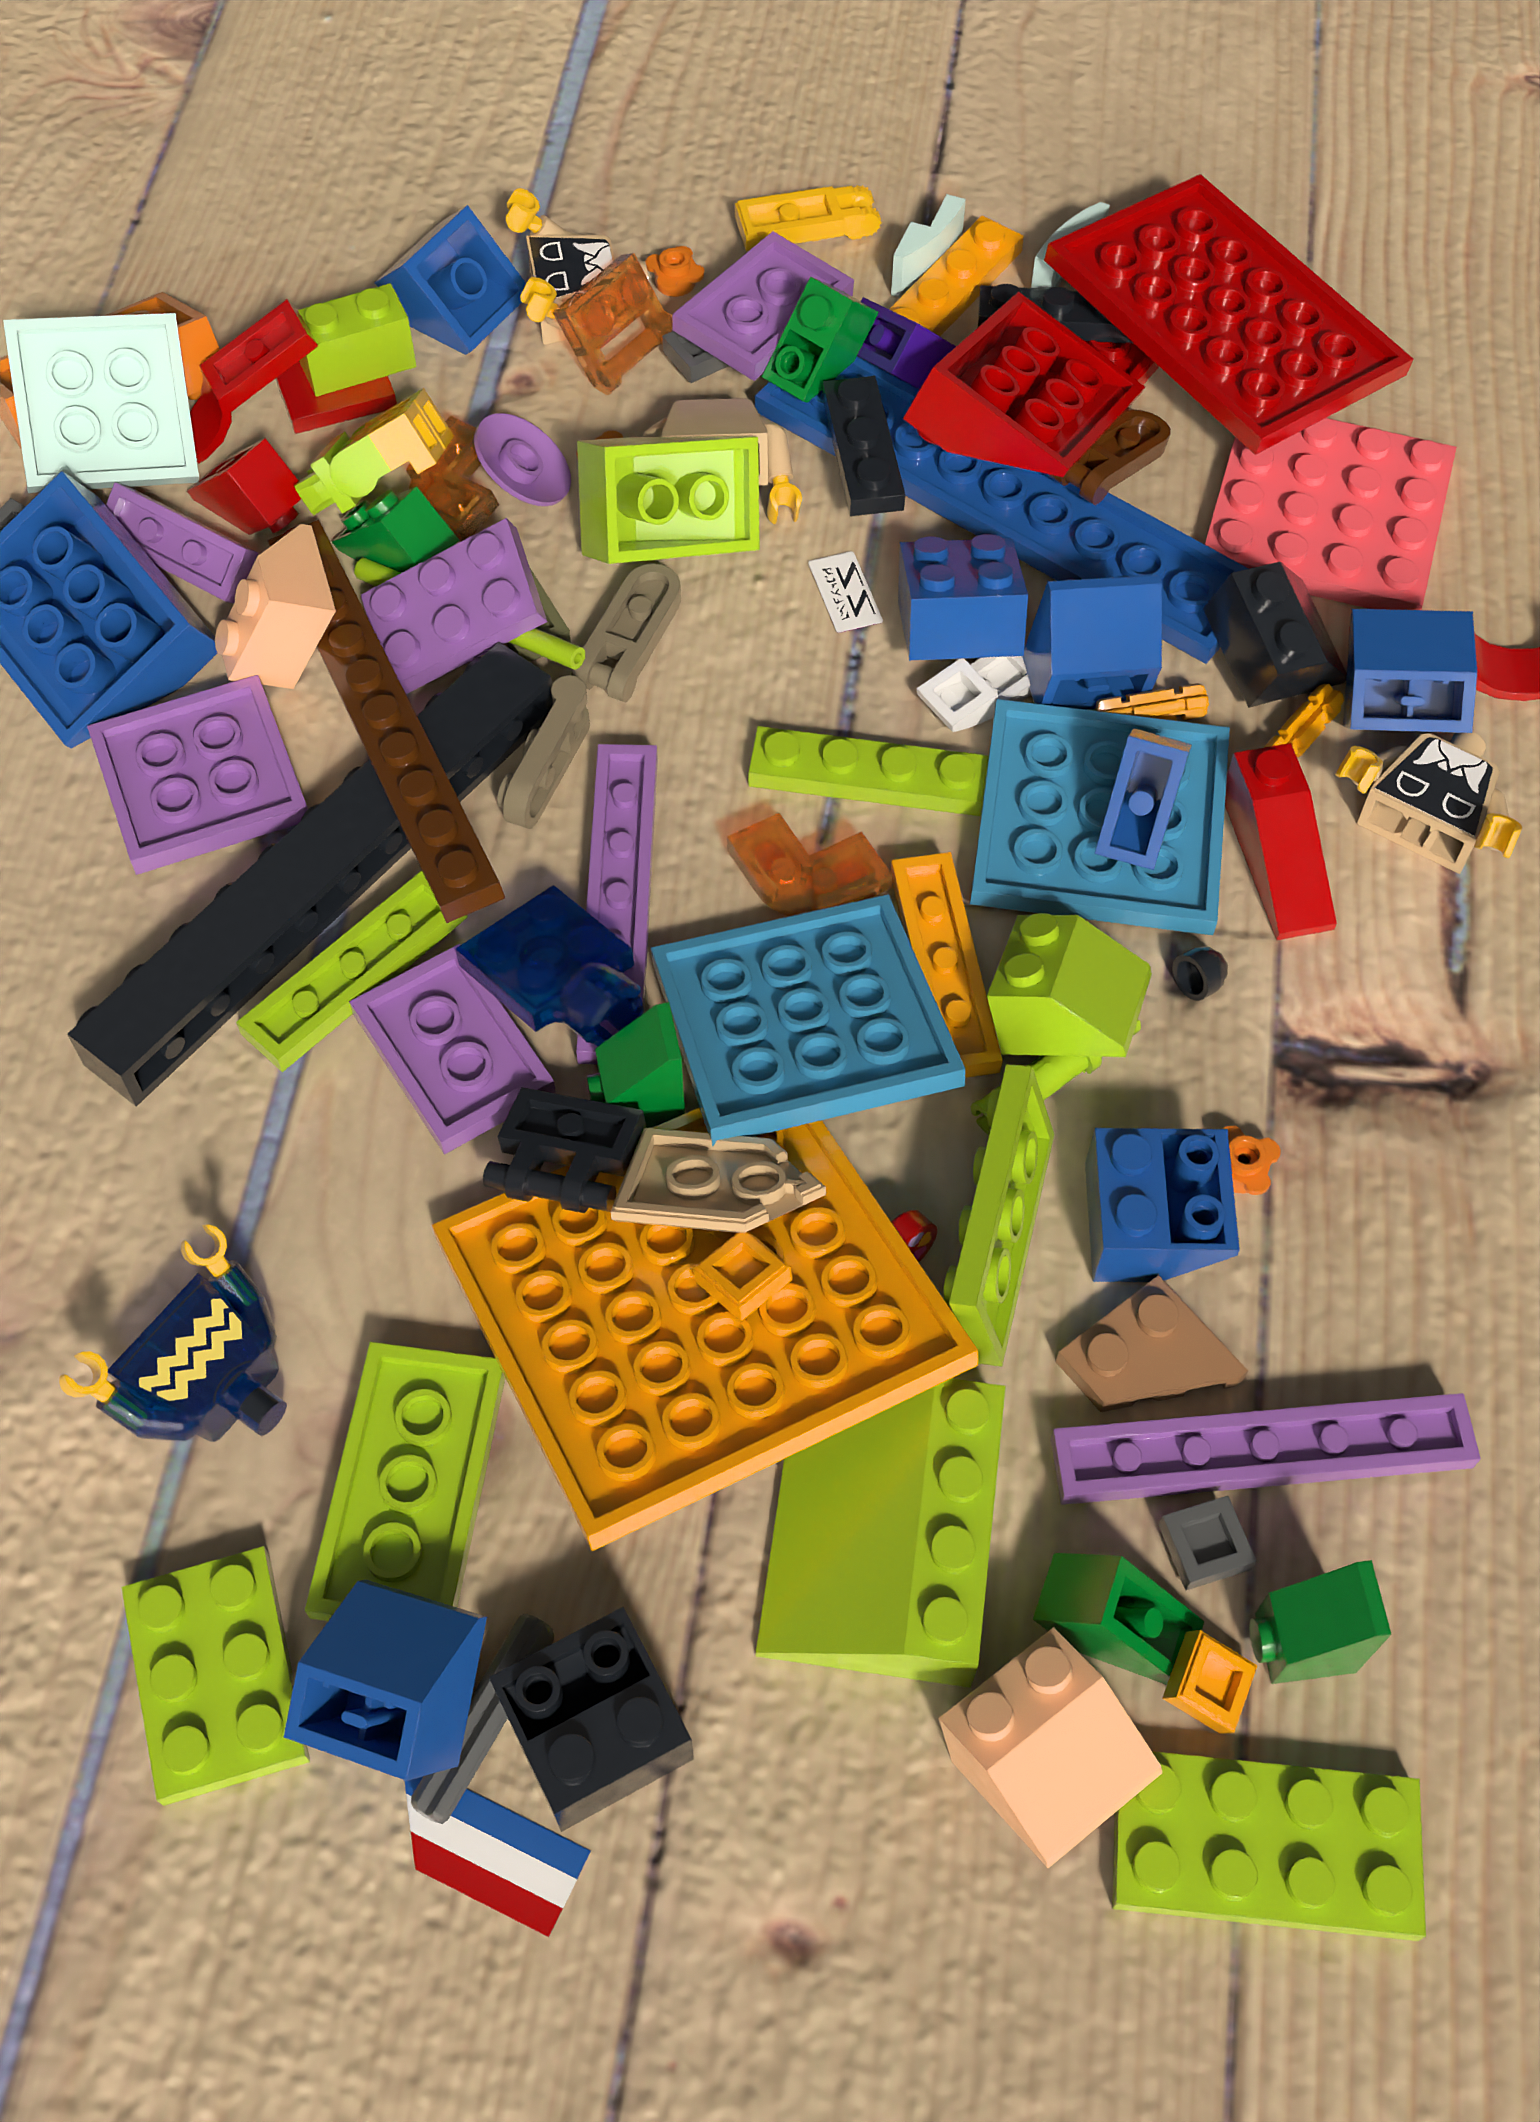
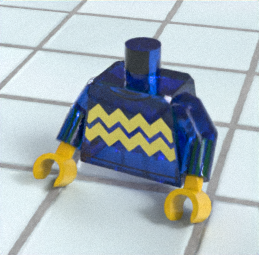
(196, 1361)

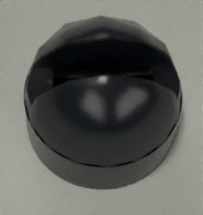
(1200, 972)

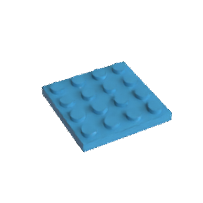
(1047, 807)
(805, 1019)

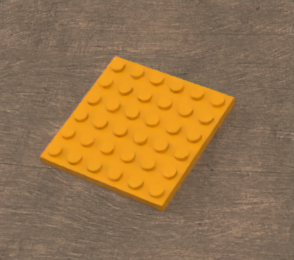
(656, 1387)

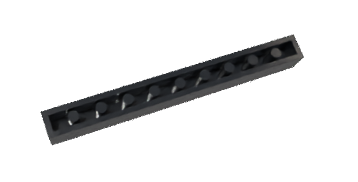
(298, 886)

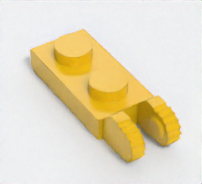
(808, 215)

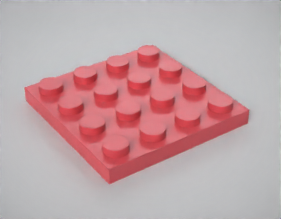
(1339, 509)

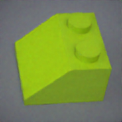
(357, 340)
(1066, 990)

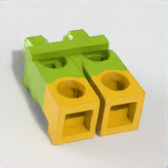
(356, 464)

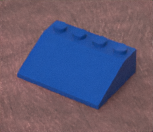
(89, 614)

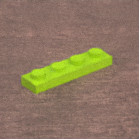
(868, 771)
(360, 960)

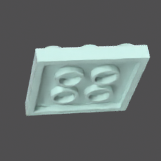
(101, 400)

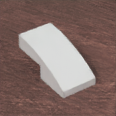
(968, 693)

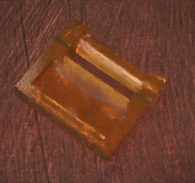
(603, 311)

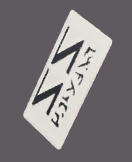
(845, 592)

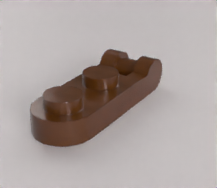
(1120, 452)

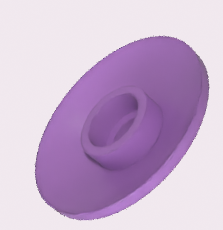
(522, 459)

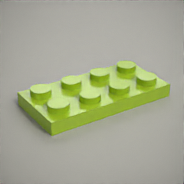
(1002, 1218)
(409, 1476)
(1274, 1847)

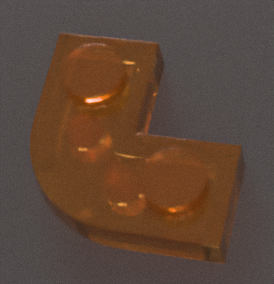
(447, 483)
(802, 883)

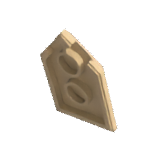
(720, 1187)

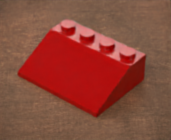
(1022, 393)

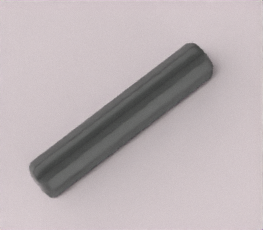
(441, 1791)

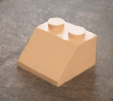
(277, 613)
(1049, 1747)

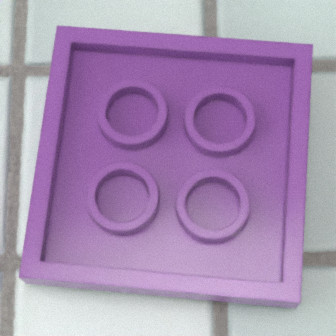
(197, 774)

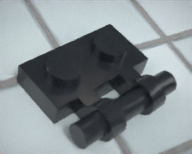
(569, 1133)

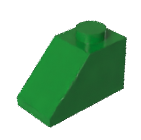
(642, 1068)
(1114, 1613)
(1321, 1625)

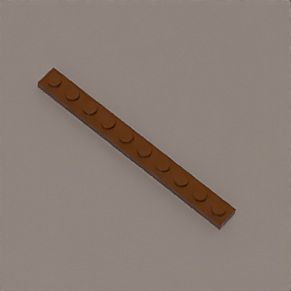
(401, 751)

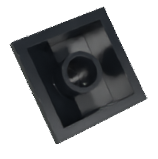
(1272, 635)

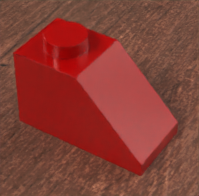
(250, 490)

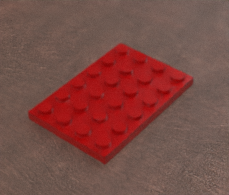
(1228, 312)

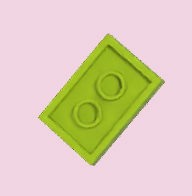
(212, 1675)

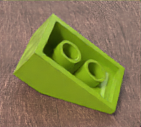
(668, 497)

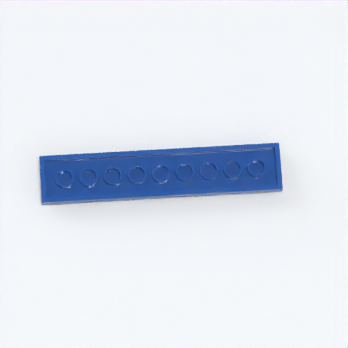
(1047, 521)

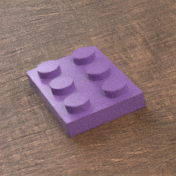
(751, 302)
(455, 605)
(450, 1048)

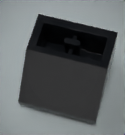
(593, 1718)

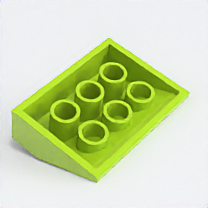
(889, 1540)

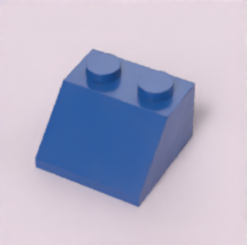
(456, 283)

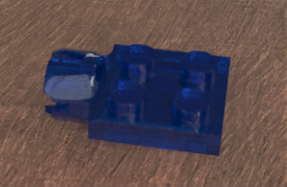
(556, 966)

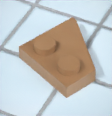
(1148, 1351)

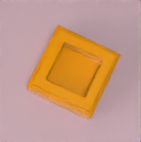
(742, 1274)
(1209, 1682)

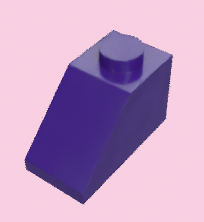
(902, 346)

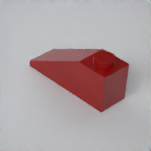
(1280, 839)

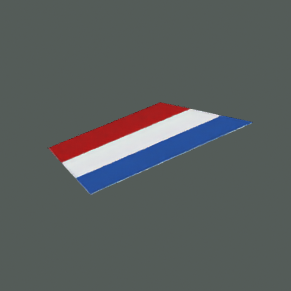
(498, 1859)

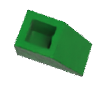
(819, 340)
(395, 530)

